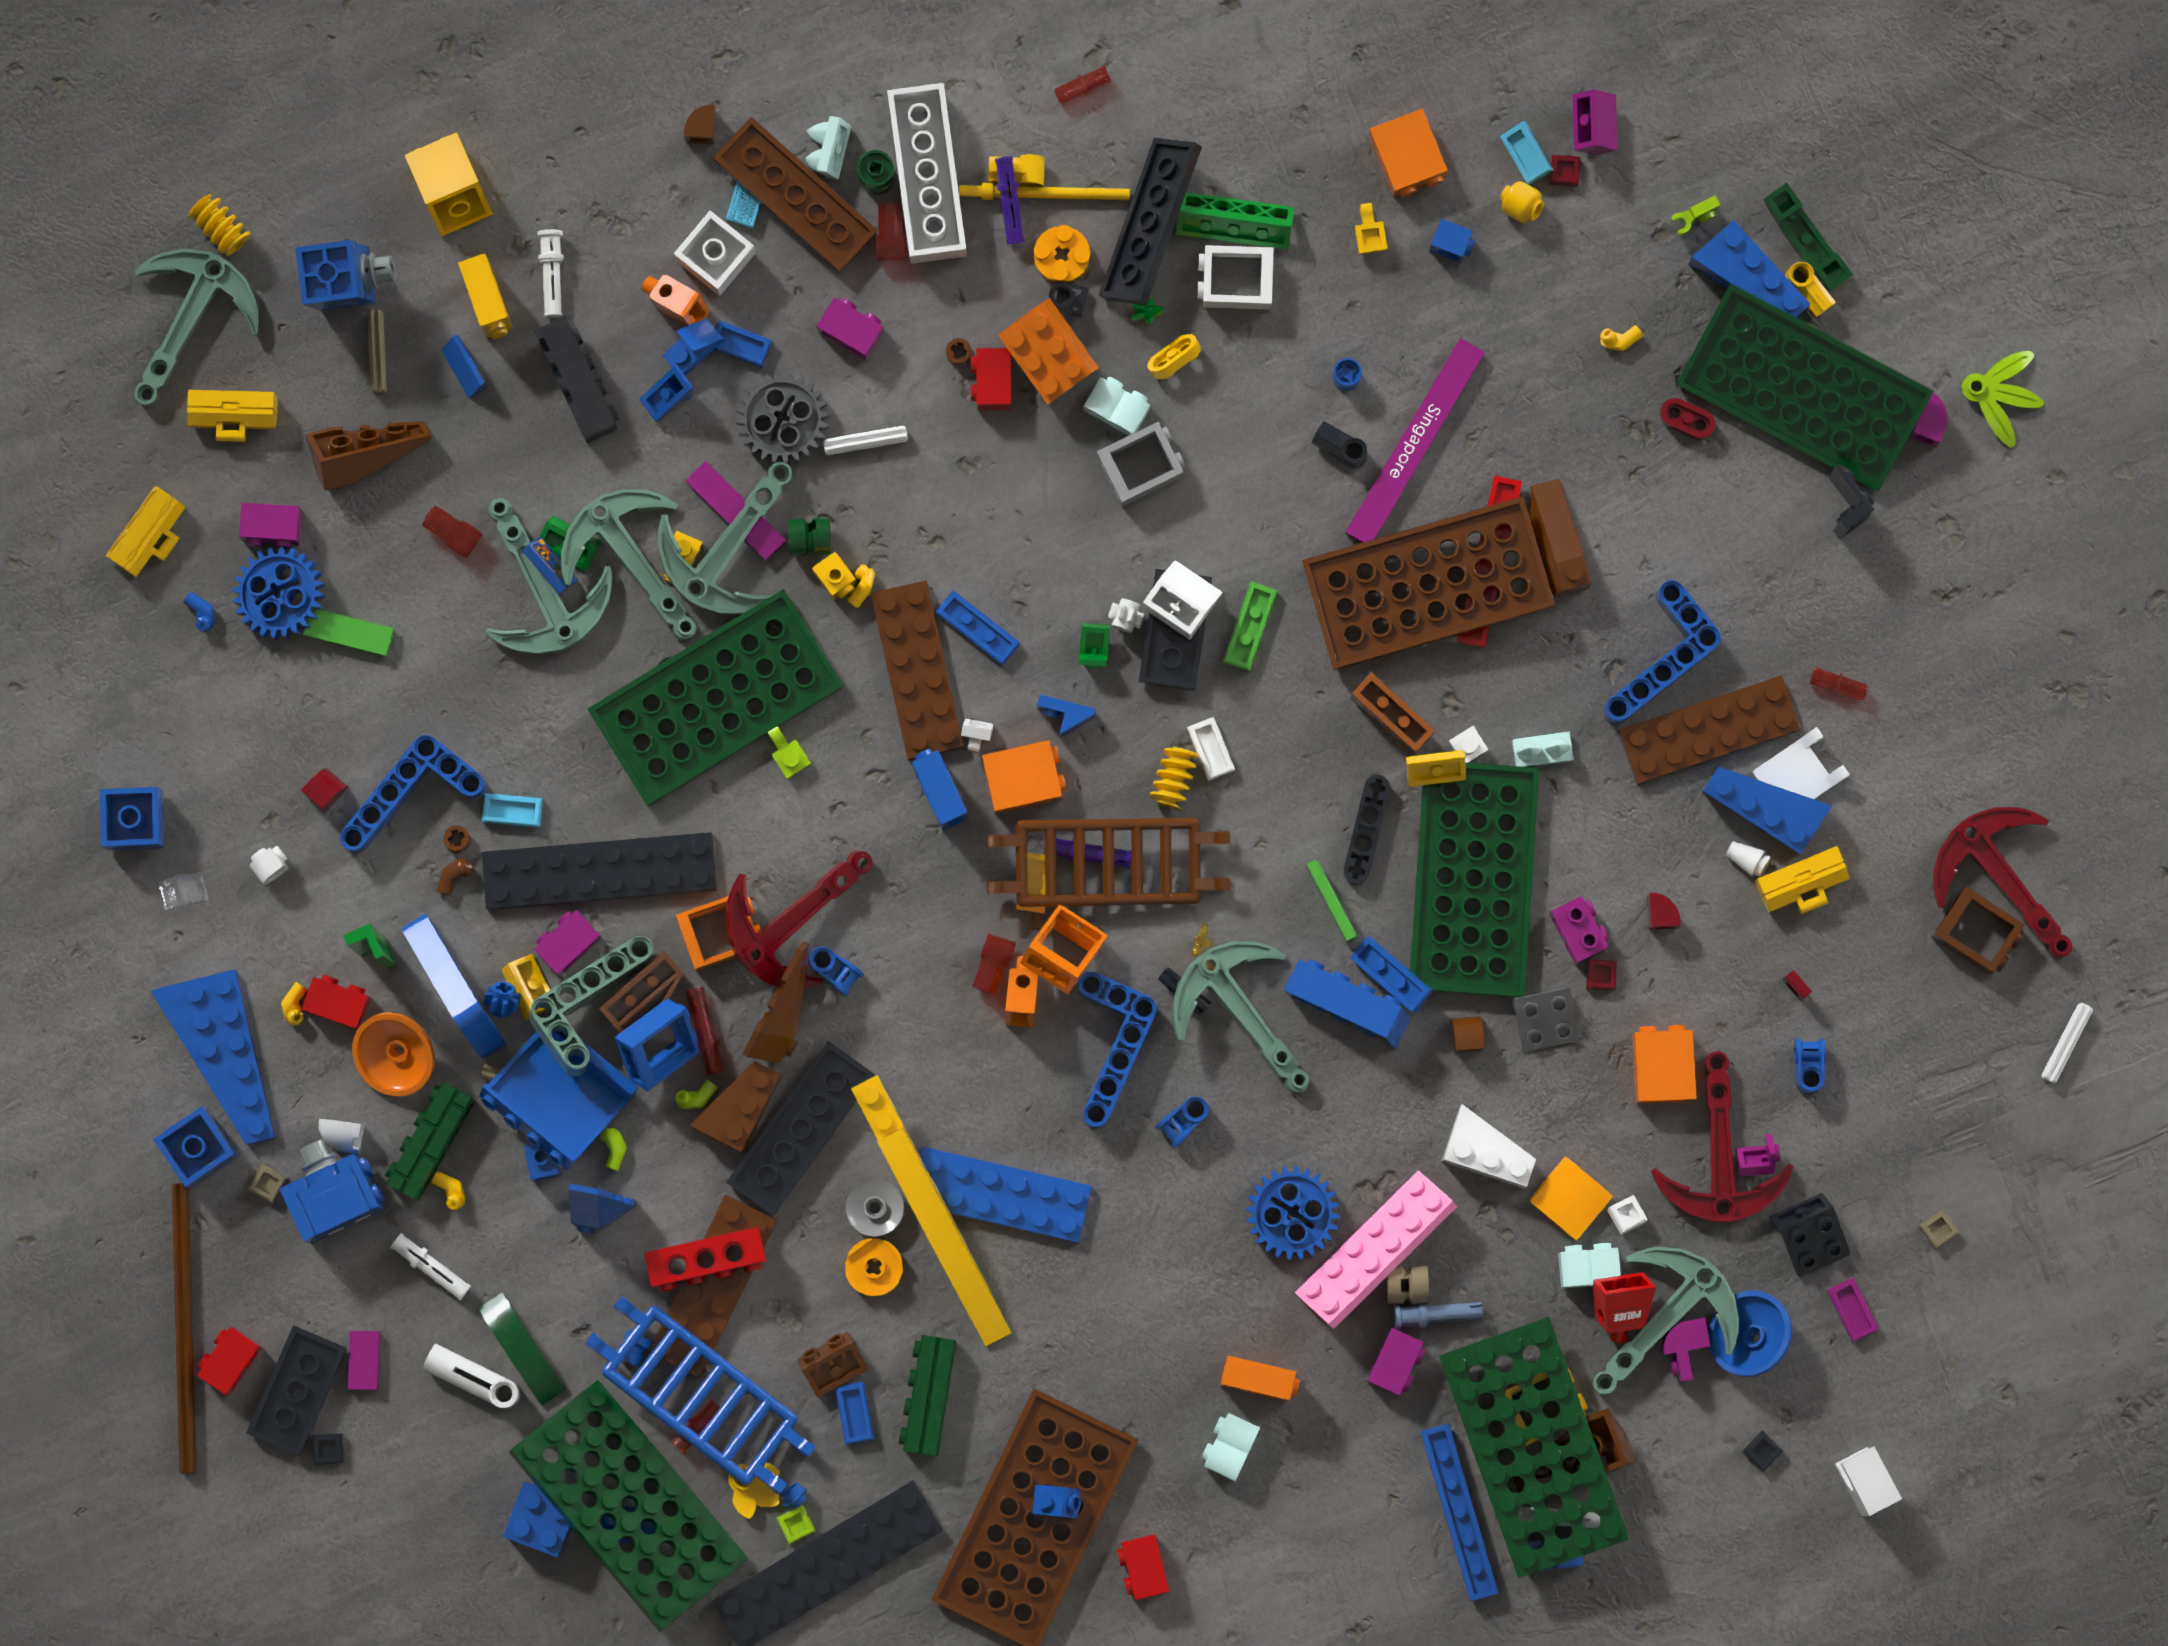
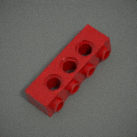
(659, 1260)

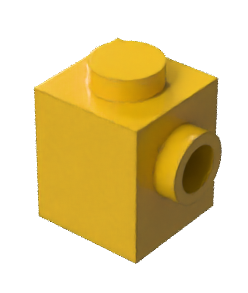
(835, 576)

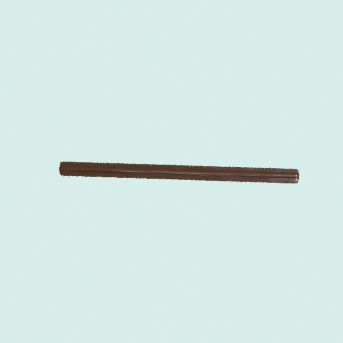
(183, 1326)

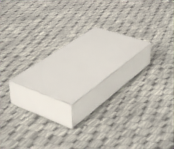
(1211, 748)

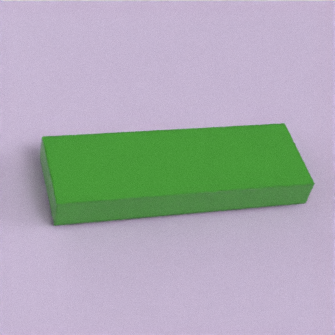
(1250, 626)
(350, 632)
(1331, 901)

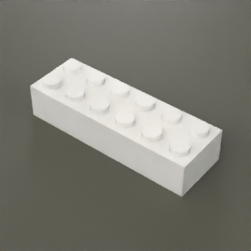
(927, 173)

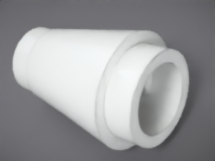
(1749, 858)

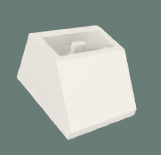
(1181, 599)

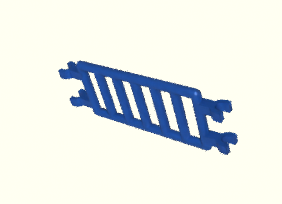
(677, 1423)

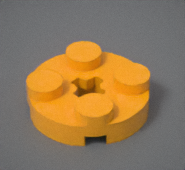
(1063, 238)
(871, 1283)

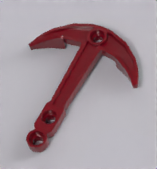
(1988, 857)
(775, 933)
(1721, 1164)

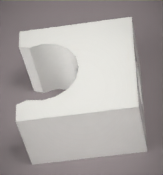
(1868, 1481)

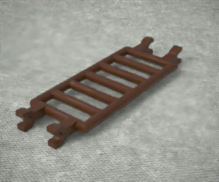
(1107, 827)

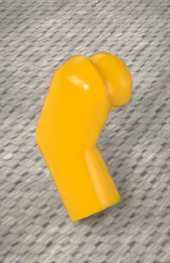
(864, 587)
(291, 1006)

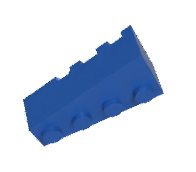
(1737, 259)
(1772, 809)
(1347, 1001)

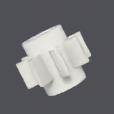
(1126, 615)

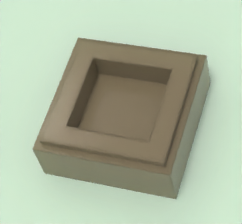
(267, 1183)
(1939, 1229)

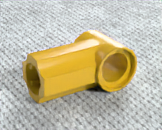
(1027, 169)
(1811, 288)

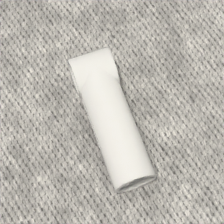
(445, 1363)

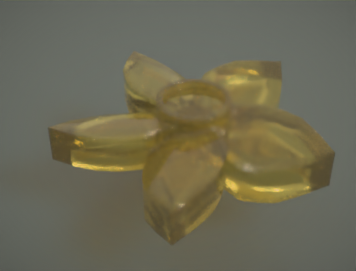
(1200, 941)

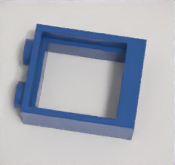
(939, 789)
(653, 1071)

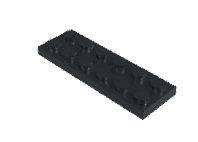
(1150, 221)
(799, 1129)

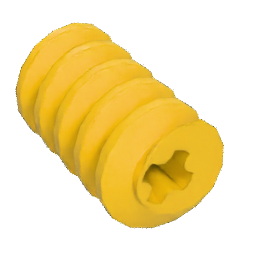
(218, 226)
(1173, 777)

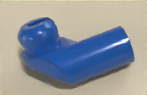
(204, 611)

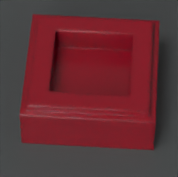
(1565, 170)
(1601, 974)
(1797, 985)

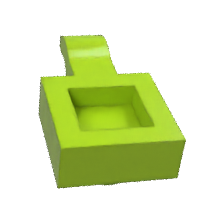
(1702, 211)
(789, 756)

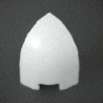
(342, 1135)

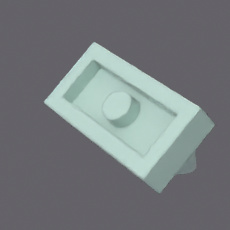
(834, 140)
(1543, 750)

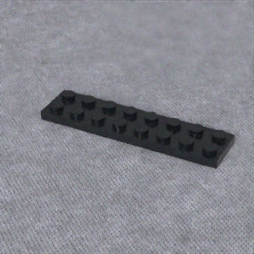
(599, 871)
(827, 1565)

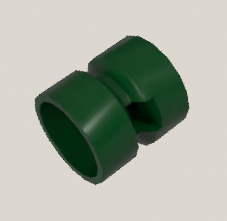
(876, 172)
(809, 536)

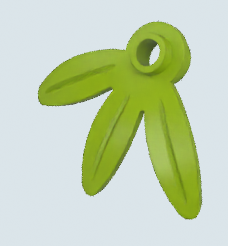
(2004, 393)

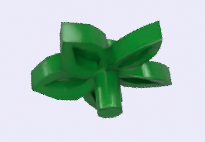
(1147, 312)

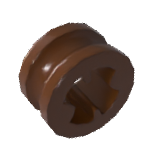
(950, 354)
(448, 836)

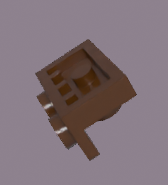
(832, 1364)

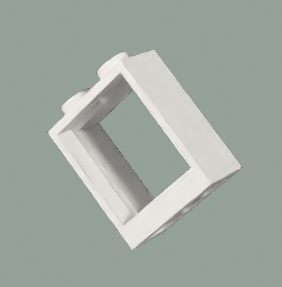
(1263, 301)

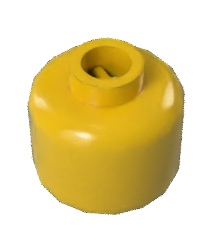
(1521, 202)

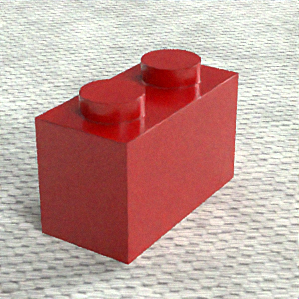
(992, 379)
(336, 1003)
(228, 1360)
(1143, 1566)

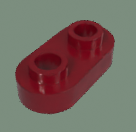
(1688, 416)

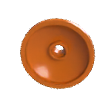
(381, 1060)

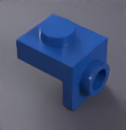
(1056, 1501)

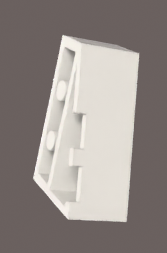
(1486, 1151)

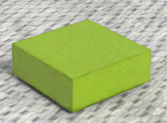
(796, 1524)

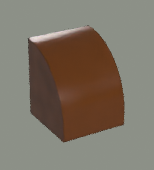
(701, 125)
(1468, 1034)

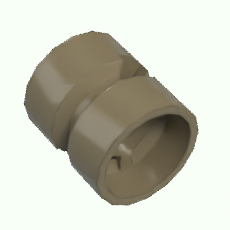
(1417, 1285)

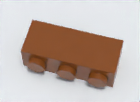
(1392, 714)

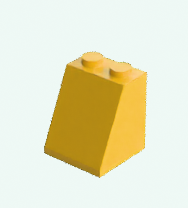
(448, 184)

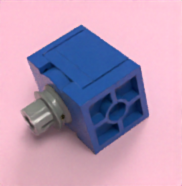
(341, 274)
(331, 1193)

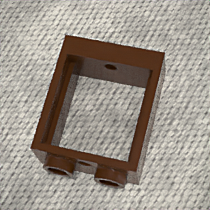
(1952, 916)

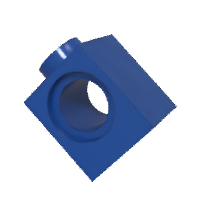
(1452, 241)

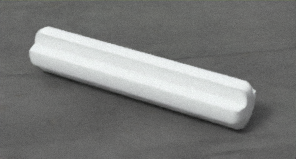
(865, 440)
(2067, 1043)

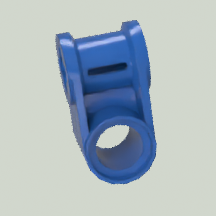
(836, 970)
(1809, 1063)
(1182, 1121)

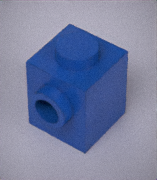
(539, 1164)

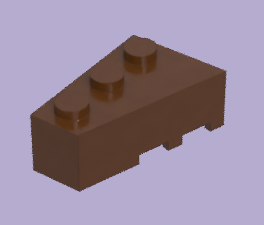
(642, 992)
(739, 1108)

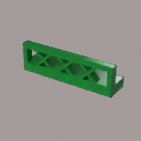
(1234, 223)
(369, 940)

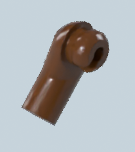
(451, 872)

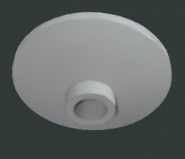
(859, 1204)

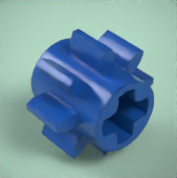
(502, 999)

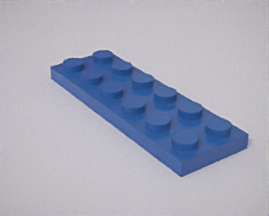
(1008, 1195)

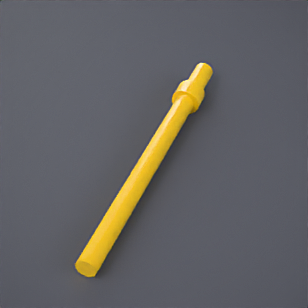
(988, 191)

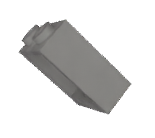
(1114, 477)

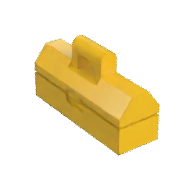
(239, 408)
(142, 532)
(1812, 873)

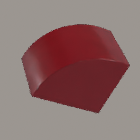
(324, 789)
(1662, 912)

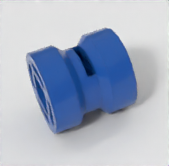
(1347, 369)
(635, 1355)

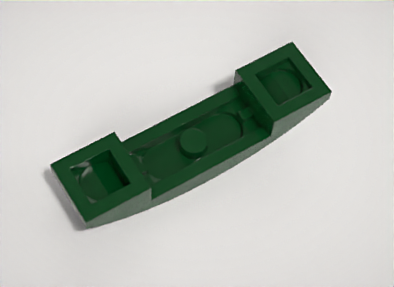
(1806, 238)
(521, 1349)

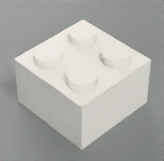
(714, 253)

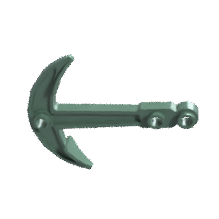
(193, 307)
(624, 548)
(712, 565)
(579, 622)
(1233, 999)
(1675, 1309)

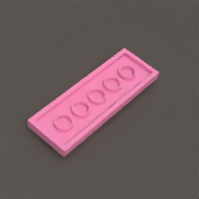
(1376, 1249)

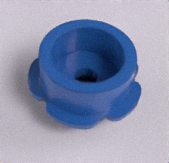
(793, 1495)

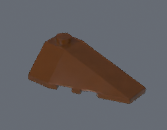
(351, 455)

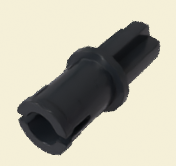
(1171, 979)

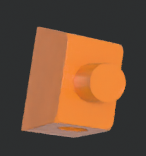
(675, 300)
(1021, 1001)

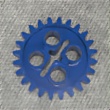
(288, 616)
(1307, 1190)

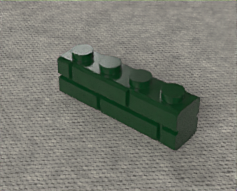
(430, 1141)
(929, 1395)

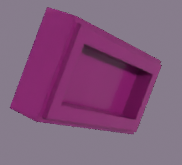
(1852, 1310)
(363, 1360)

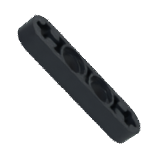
(1369, 830)

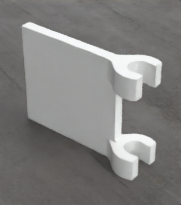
(1800, 769)

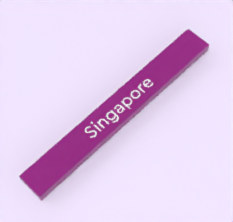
(1415, 442)

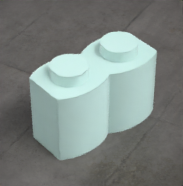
(1116, 406)
(1581, 1266)
(1230, 1447)

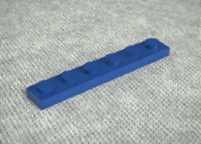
(1459, 1512)

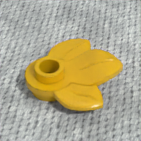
(756, 1493)

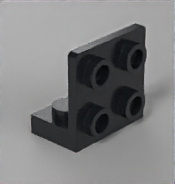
(1859, 502)
(1811, 1234)

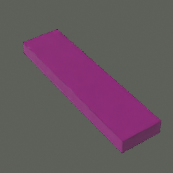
(728, 504)

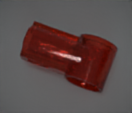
(890, 237)
(458, 535)
(995, 957)

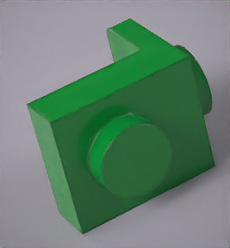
(1094, 645)

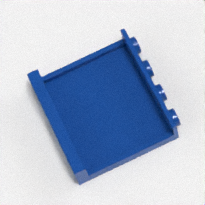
(557, 1109)

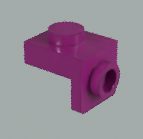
(1758, 1159)

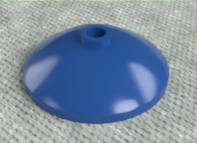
(1757, 1315)

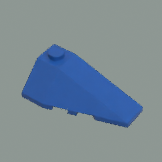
(596, 1208)

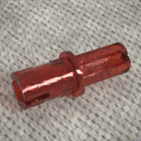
(1082, 85)
(1838, 684)

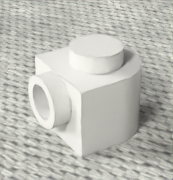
(268, 864)

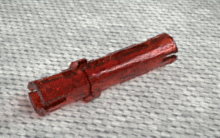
(706, 1037)

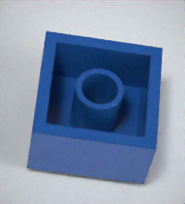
(132, 818)
(195, 1147)
(537, 1522)

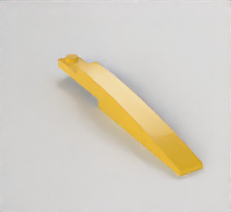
(931, 1210)

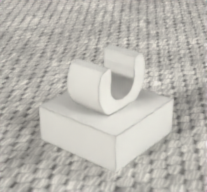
(977, 732)

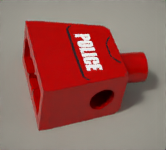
(1622, 1303)

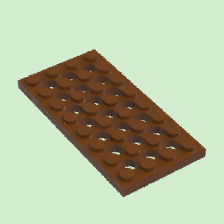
(1402, 546)
(988, 1513)

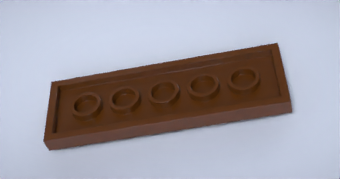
(795, 195)
(917, 669)
(1709, 730)
(708, 1306)

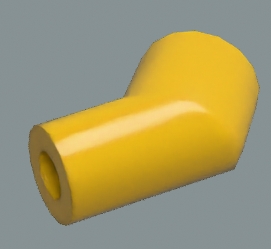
(1618, 341)
(453, 1190)

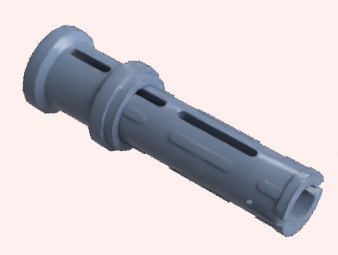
(1422, 1315)

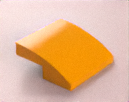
(1570, 1198)

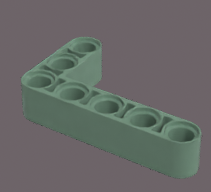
(583, 994)

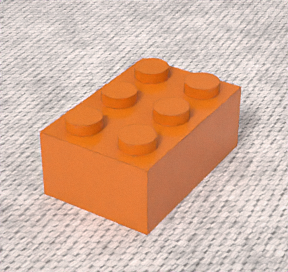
(1048, 351)

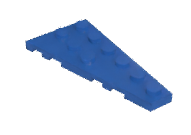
(217, 1034)

